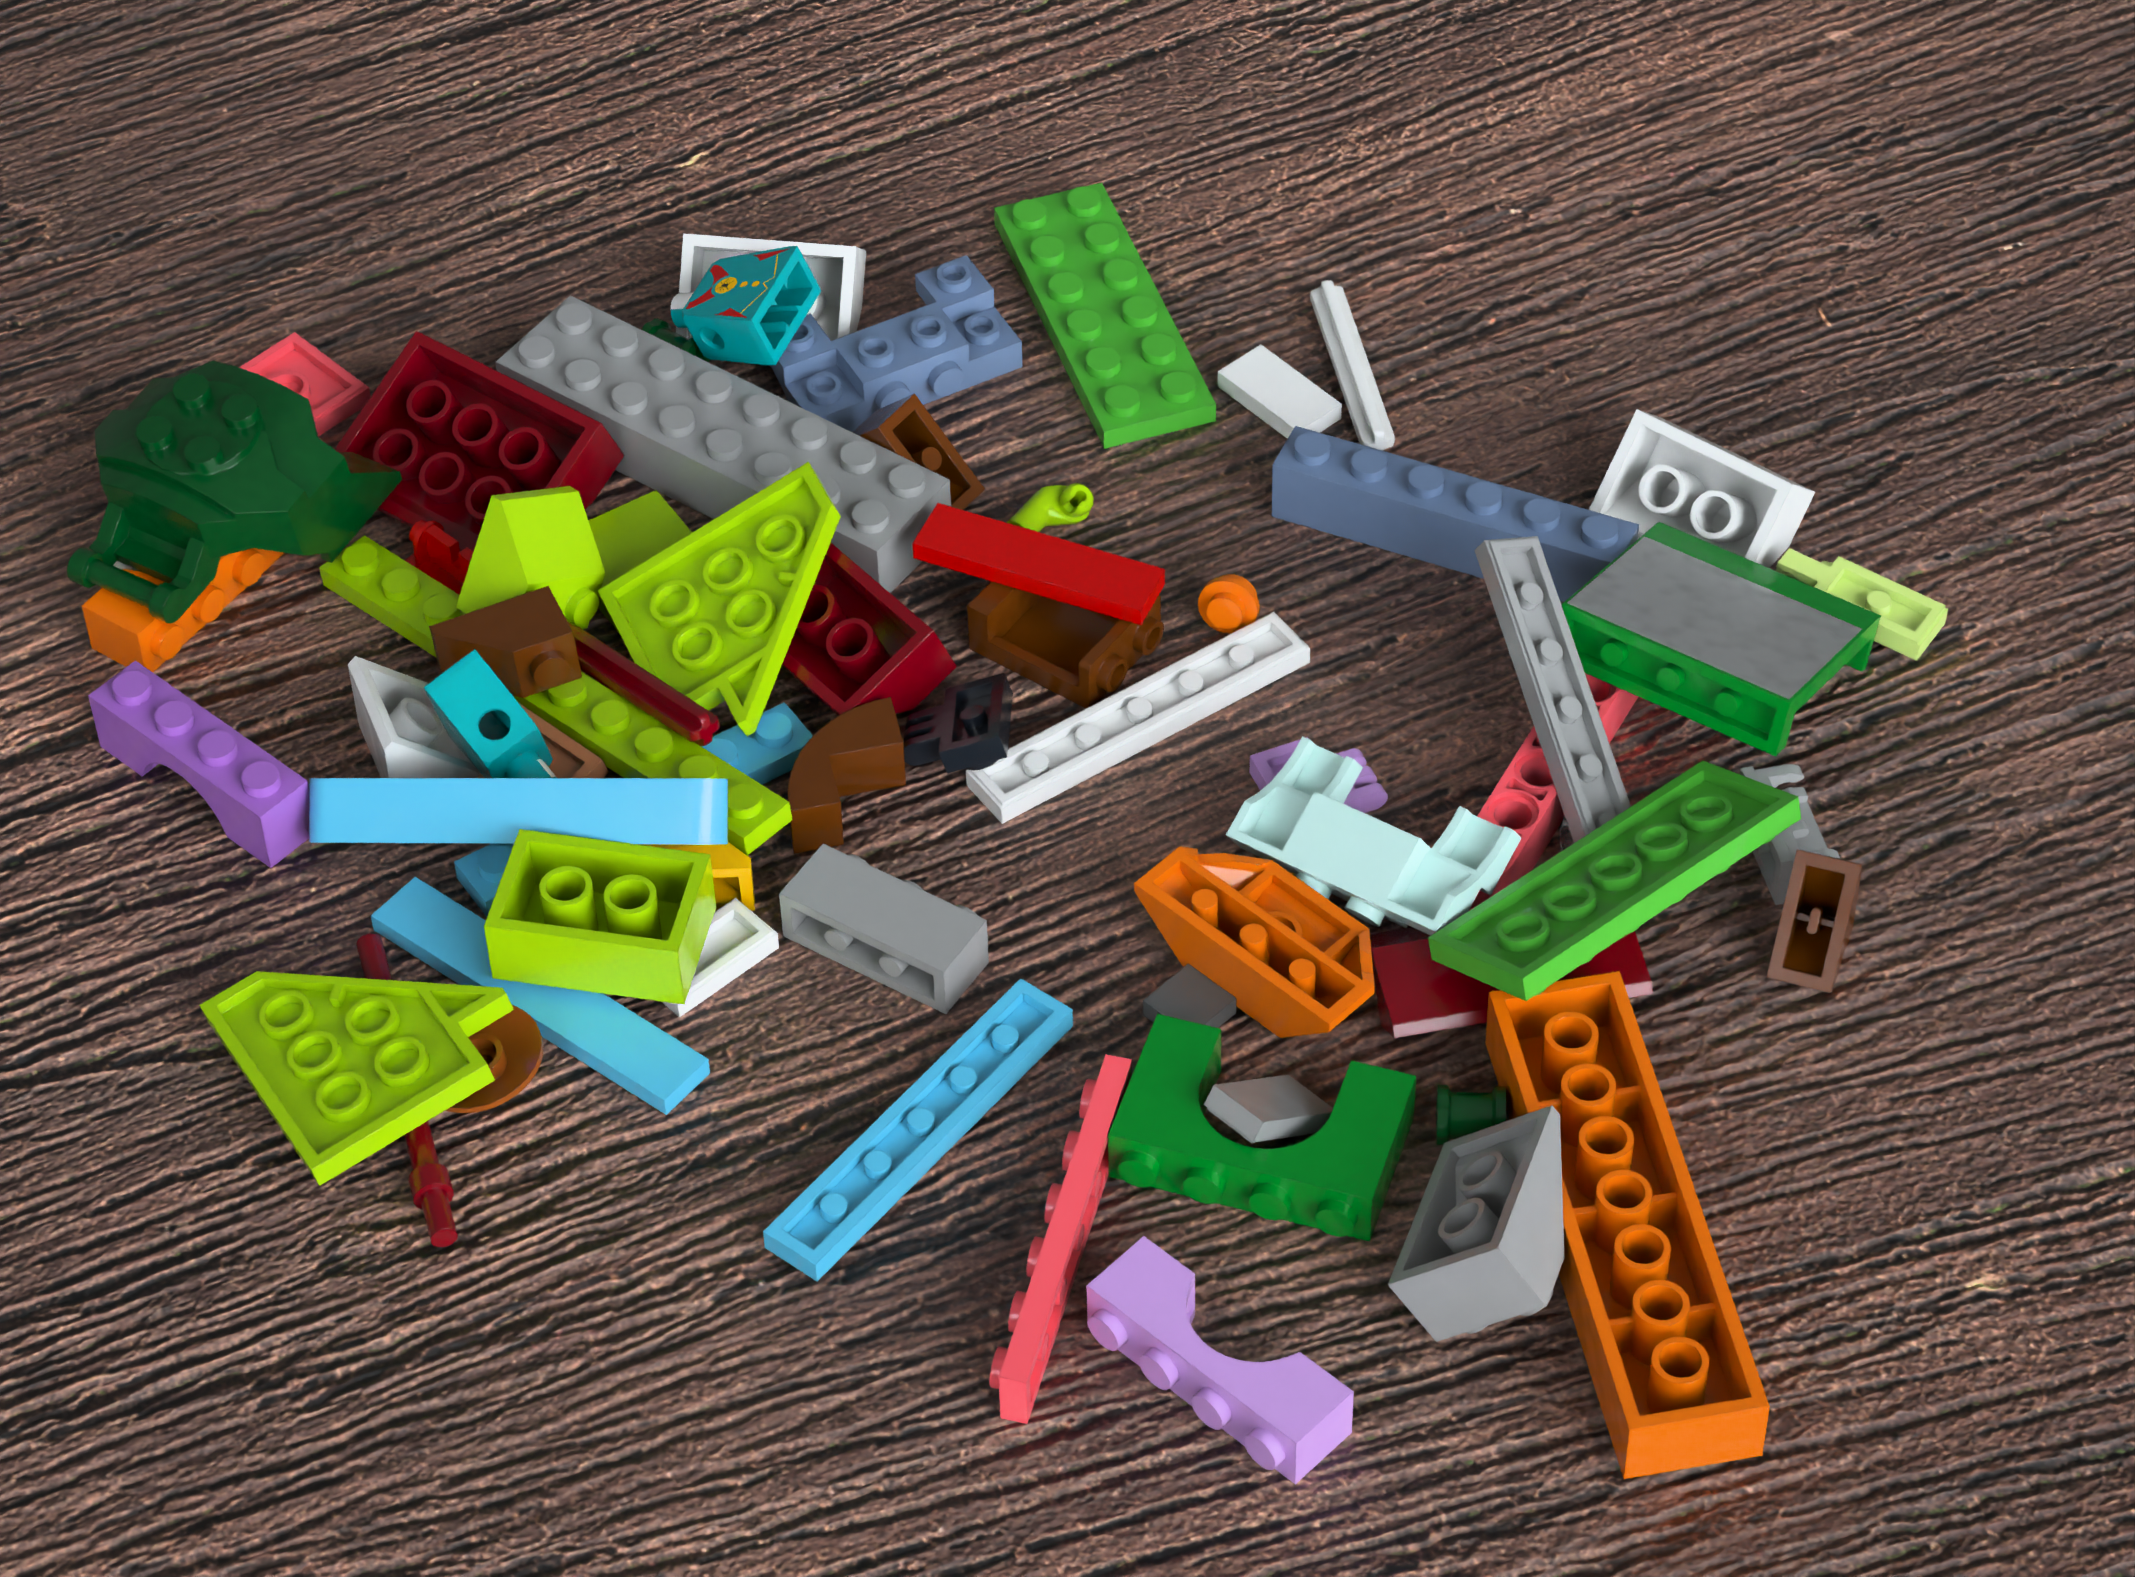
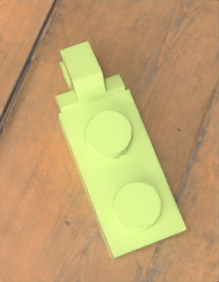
(1907, 617)

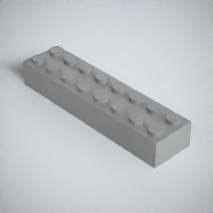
(721, 437)

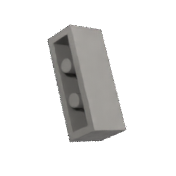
(884, 928)

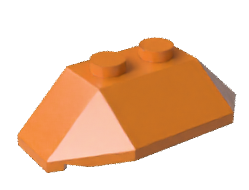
(1262, 938)

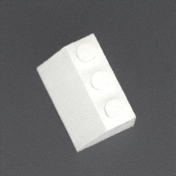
(835, 267)
(1700, 490)

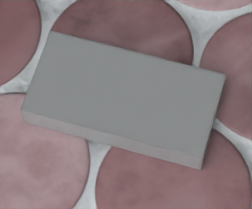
(1268, 1108)

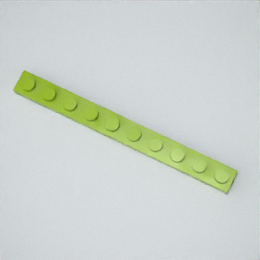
(582, 709)

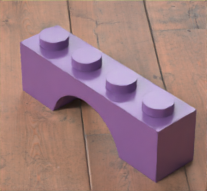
(248, 789)

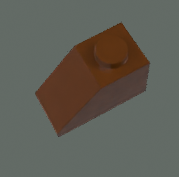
(913, 434)
(518, 638)

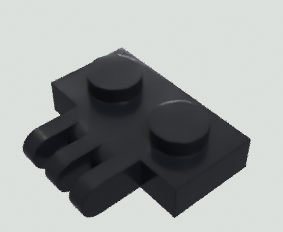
(966, 730)

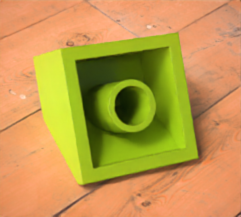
(532, 544)

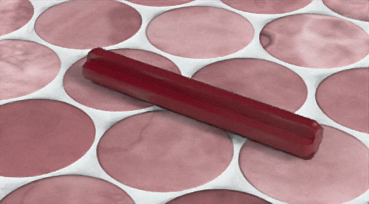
(644, 689)

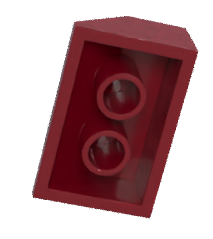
(863, 643)

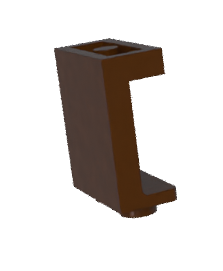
(1059, 643)

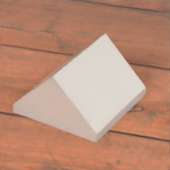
(403, 725)

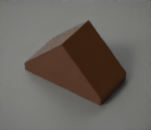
(1815, 921)

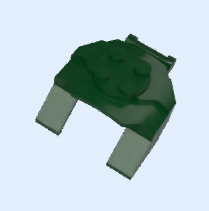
(213, 471)

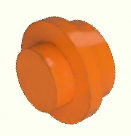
(1228, 603)

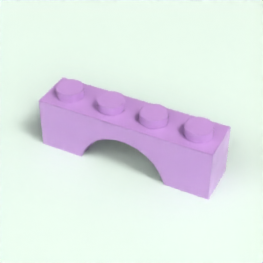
(1279, 1409)

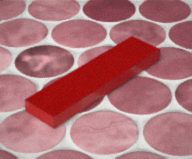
(1039, 563)

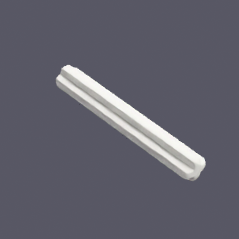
(1351, 366)

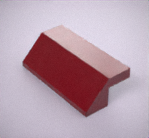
(1429, 997)

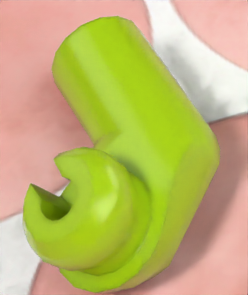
(1055, 507)

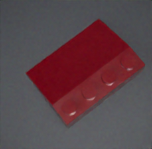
(472, 435)

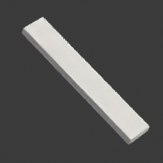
(1139, 717)

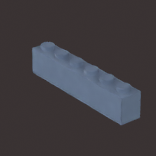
(1434, 510)

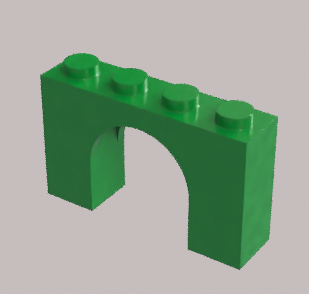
(1324, 1182)

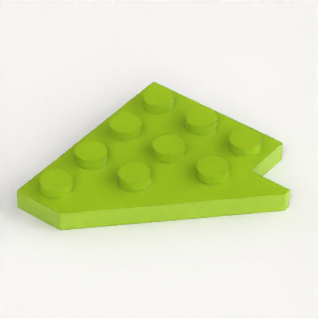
(729, 596)
(353, 1057)

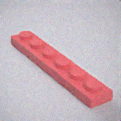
(1056, 1258)

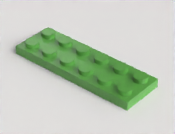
(1104, 315)
(1614, 880)

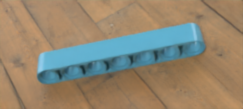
(496, 808)

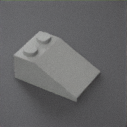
(1487, 1229)

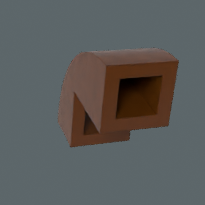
(844, 758)

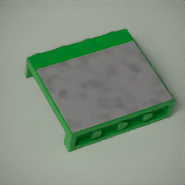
(1715, 635)

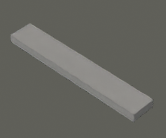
(1553, 682)

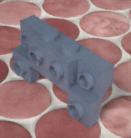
(924, 352)

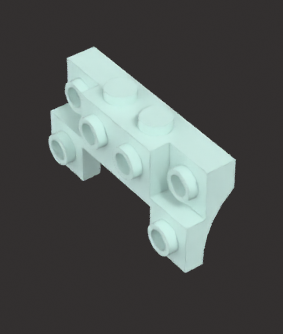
(1369, 863)

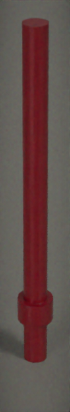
(429, 1179)

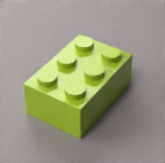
(601, 916)

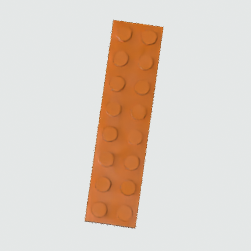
(1635, 1238)

